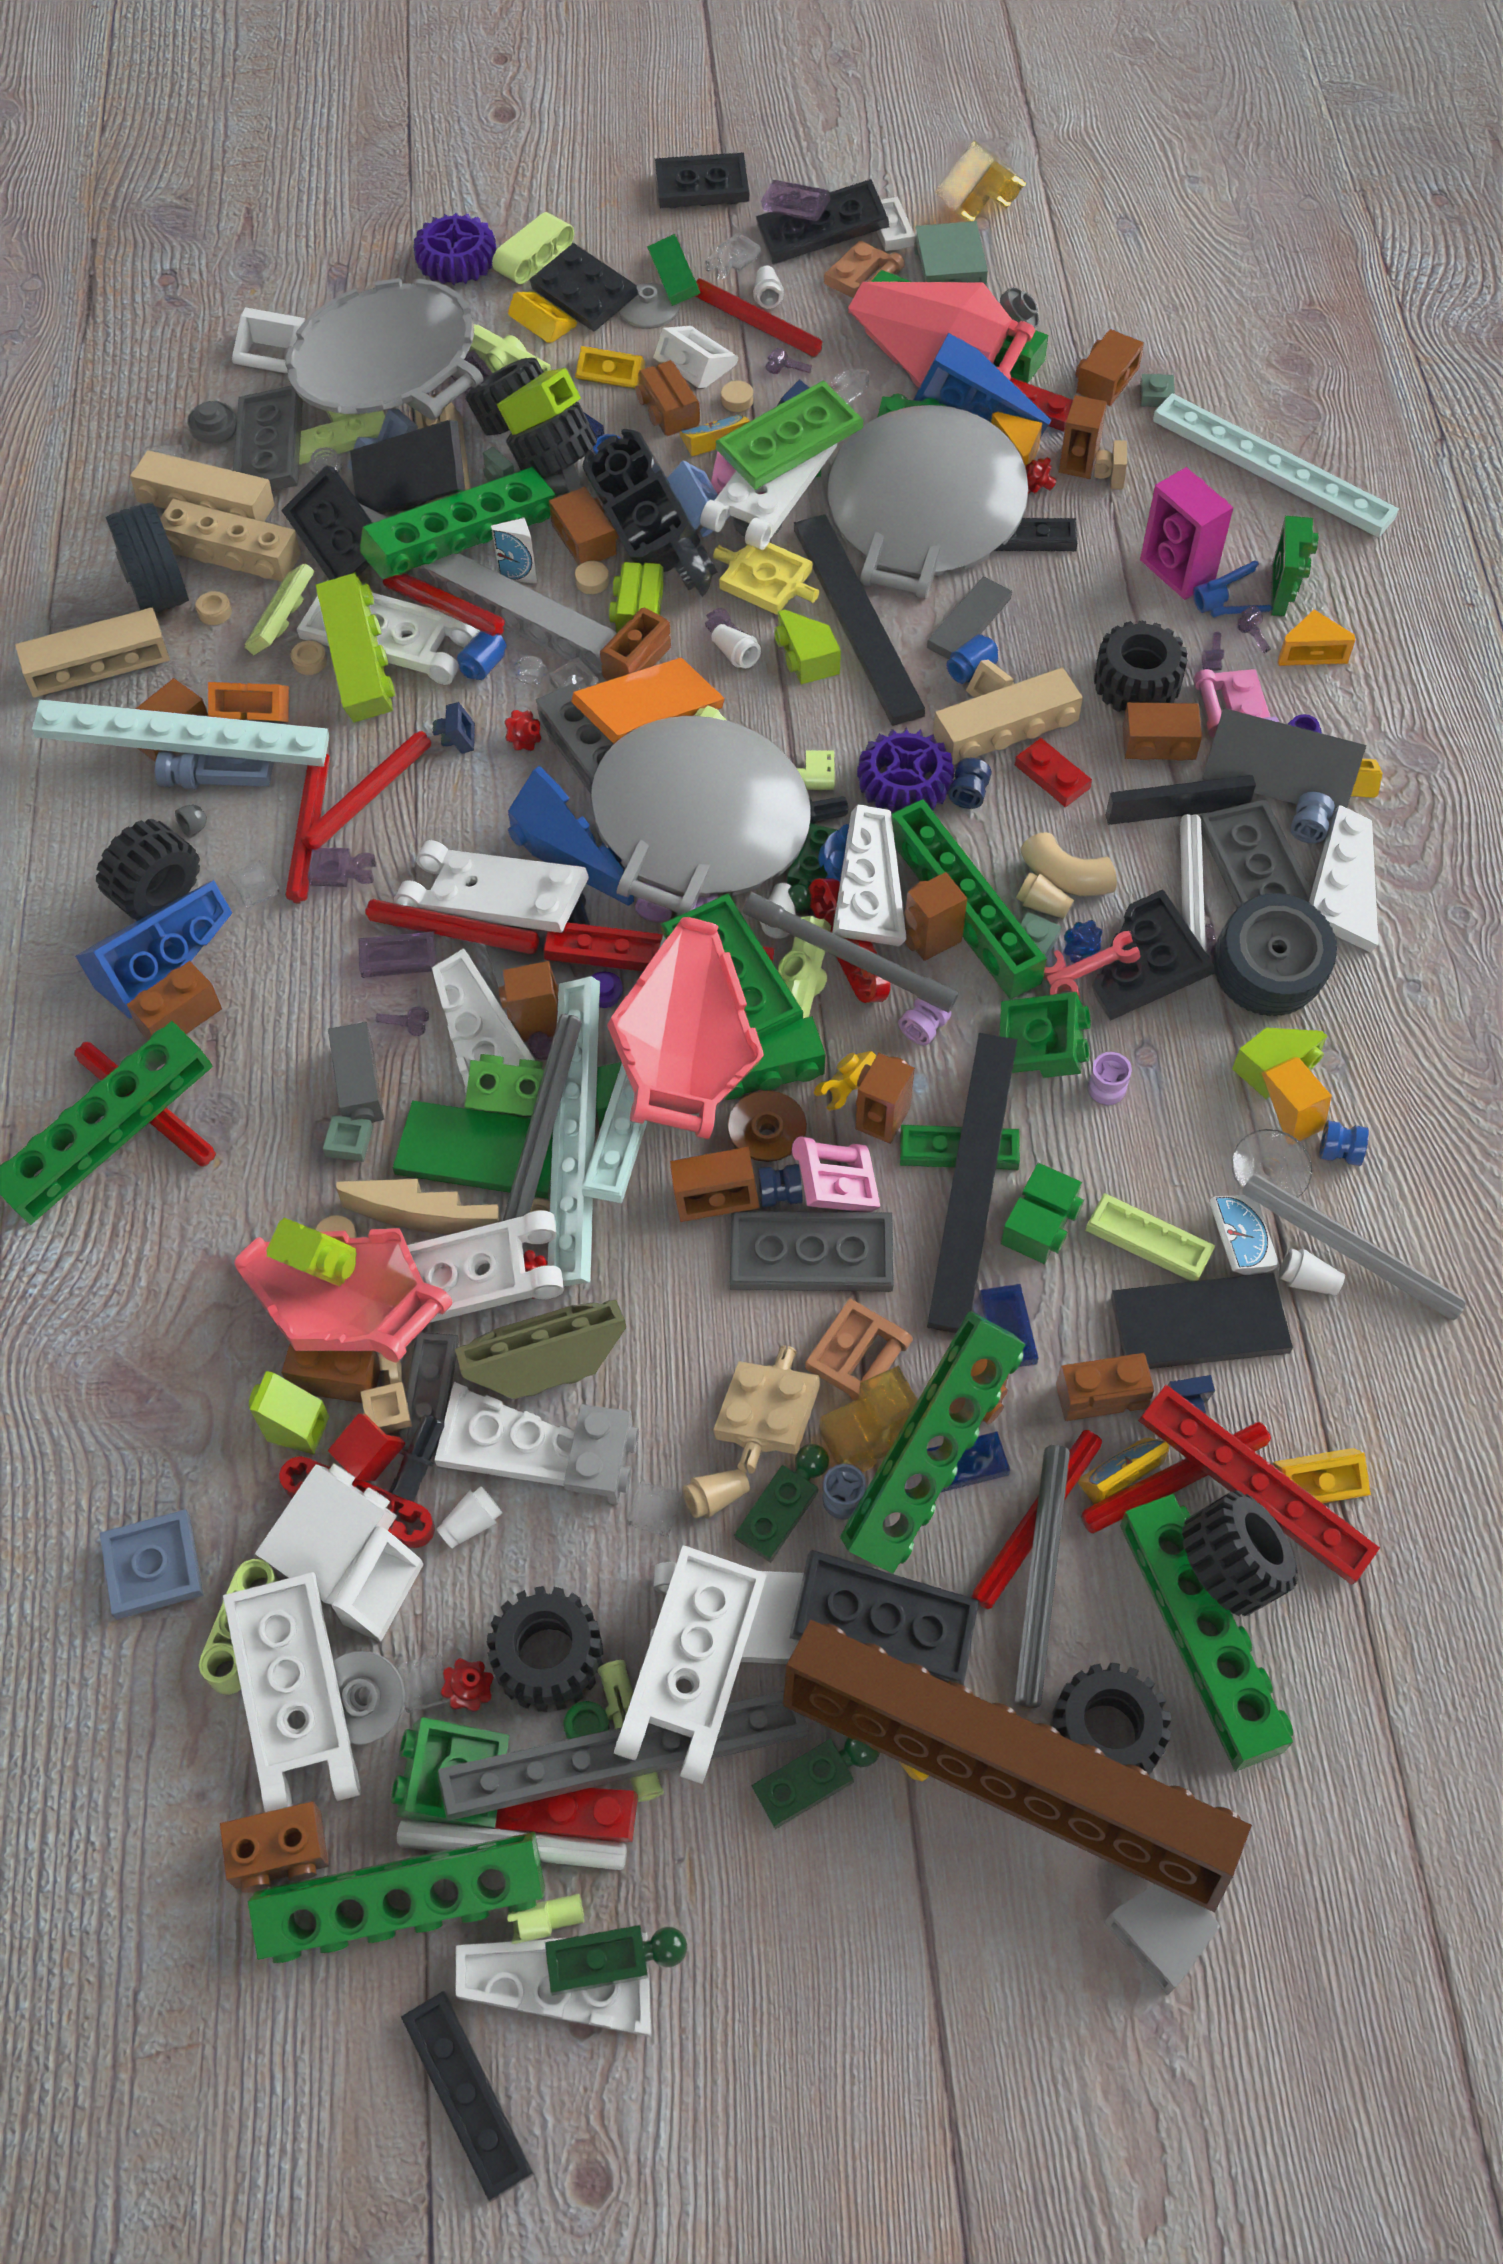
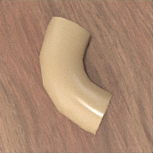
(1067, 872)

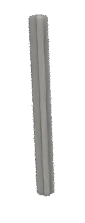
(1354, 1247)

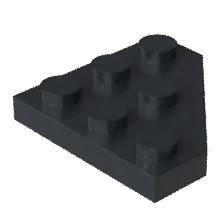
(1167, 963)

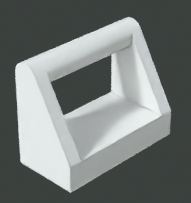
(265, 329)
(694, 354)
(377, 1585)

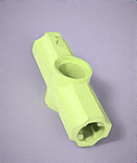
(499, 351)
(803, 969)

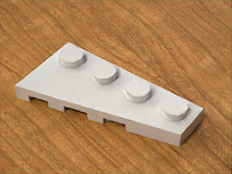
(1347, 880)
(869, 887)
(474, 1015)
(501, 1441)
(519, 1980)

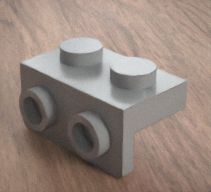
(601, 1452)

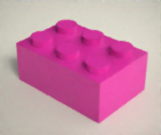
(1185, 532)

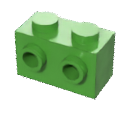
(503, 1086)

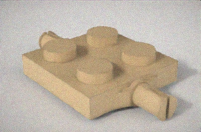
(767, 1408)

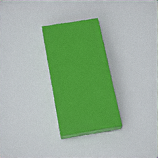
(789, 434)

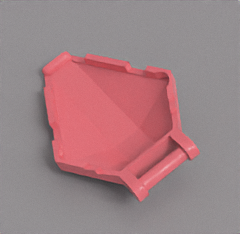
(915, 318)
(685, 1031)
(373, 1310)

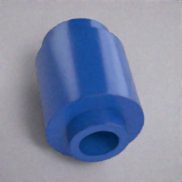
(481, 655)
(966, 658)

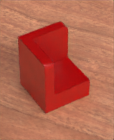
(365, 1448)

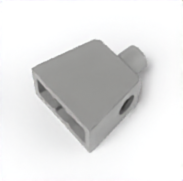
(1163, 1933)

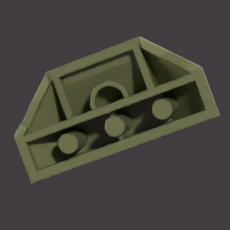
(543, 1349)

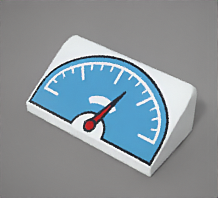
(514, 551)
(1244, 1234)

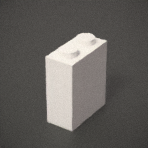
(325, 1529)

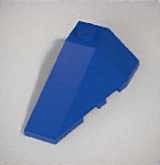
(971, 383)
(554, 835)
(154, 945)

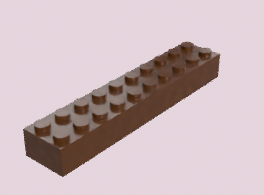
(1016, 1765)

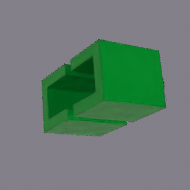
(1040, 1216)

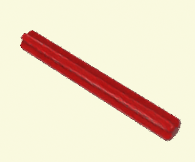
(759, 318)
(446, 603)
(366, 791)
(309, 813)
(452, 926)
(164, 1122)
(1161, 1484)
(1021, 1540)

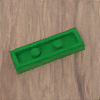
(673, 270)
(939, 1147)

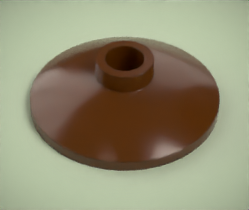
(766, 1112)

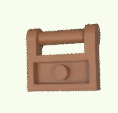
(859, 265)
(848, 1342)

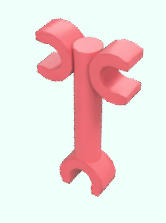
(1062, 977)

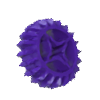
(454, 249)
(907, 762)

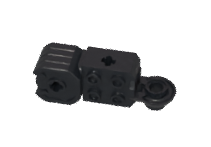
(647, 509)

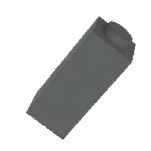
(355, 1072)

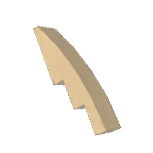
(404, 1205)

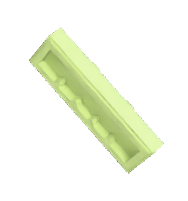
(340, 434)
(284, 602)
(1150, 1238)

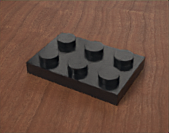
(702, 180)
(583, 287)
(330, 523)

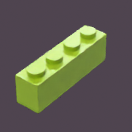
(355, 648)

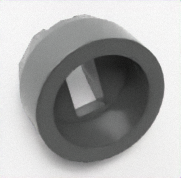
(190, 819)

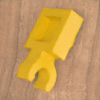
(845, 1079)

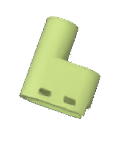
(815, 771)
(545, 1917)

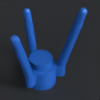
(1214, 593)

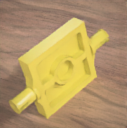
(765, 576)

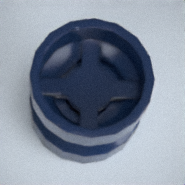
(970, 783)
(771, 1189)

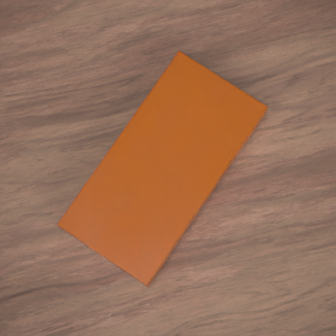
(646, 696)

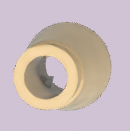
(1044, 896)
(714, 1492)

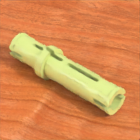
(616, 1680)

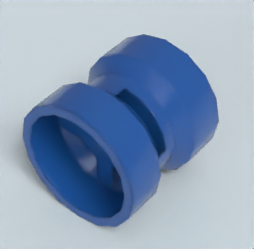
(1344, 1143)

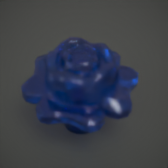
(1082, 940)

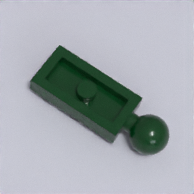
(807, 867)
(783, 1503)
(811, 1779)
(610, 1957)

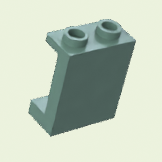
(951, 252)

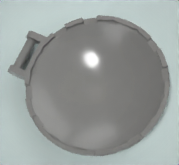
(385, 349)
(926, 494)
(698, 809)

